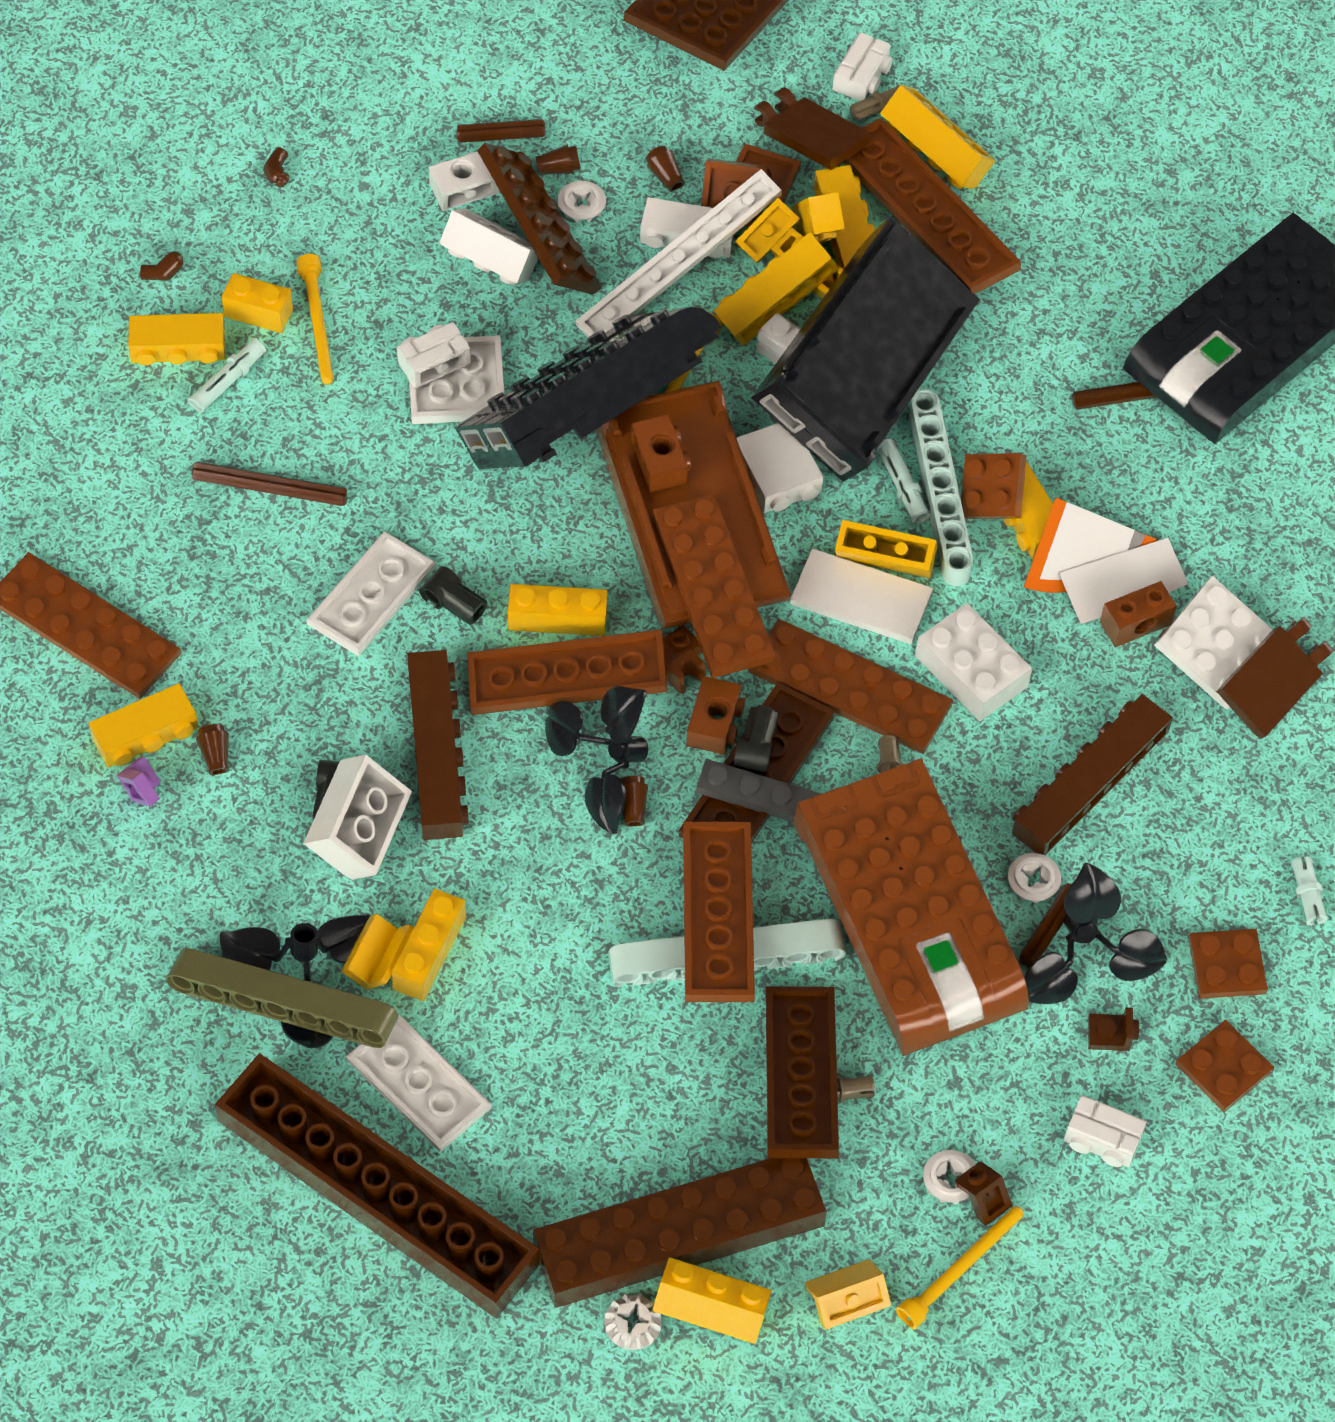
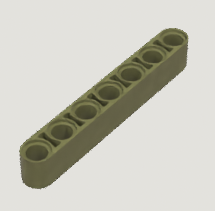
(282, 998)

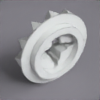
(581, 190)
(1028, 865)
(936, 1169)
(642, 1334)

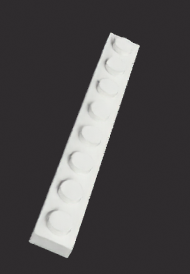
(682, 254)

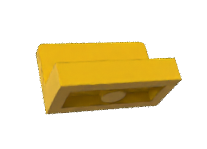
(767, 230)
(376, 952)
(849, 1293)

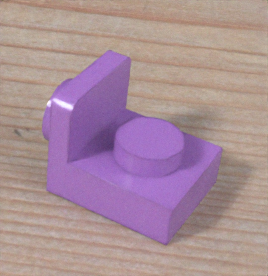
(140, 782)

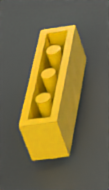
(937, 138)
(853, 210)
(776, 288)

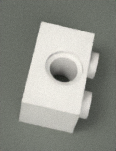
(461, 181)

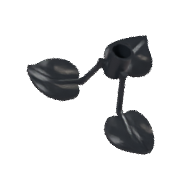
(620, 713)
(1088, 899)
(261, 946)

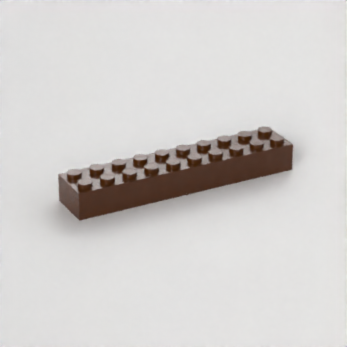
(378, 1185)

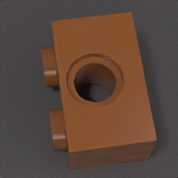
(660, 470)
(1138, 614)
(715, 698)

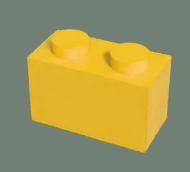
(257, 303)

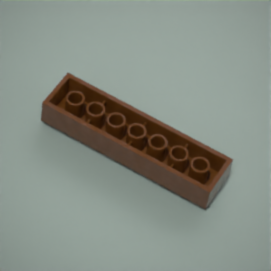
(683, 1222)

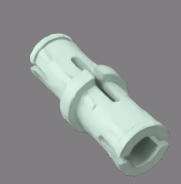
(1309, 891)

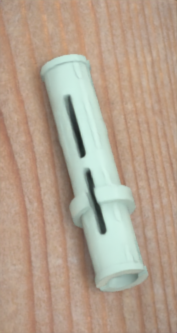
(236, 366)
(908, 492)

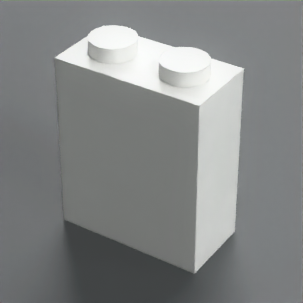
(779, 468)

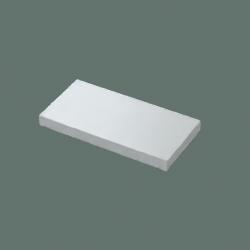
(371, 593)
(861, 596)
(421, 1085)

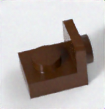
(1112, 1031)
(985, 1192)

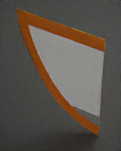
(1074, 539)

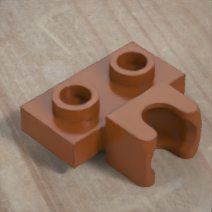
(682, 657)

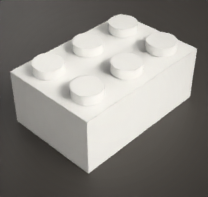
(973, 662)
(357, 817)

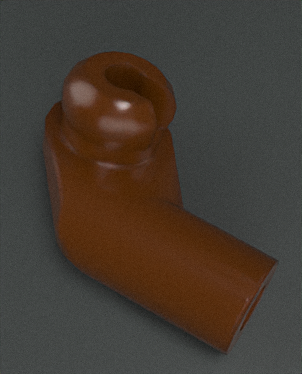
(273, 168)
(164, 269)

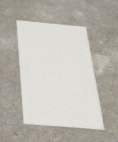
(1119, 575)

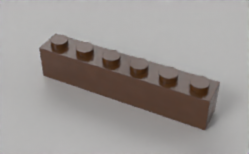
(435, 745)
(1091, 775)

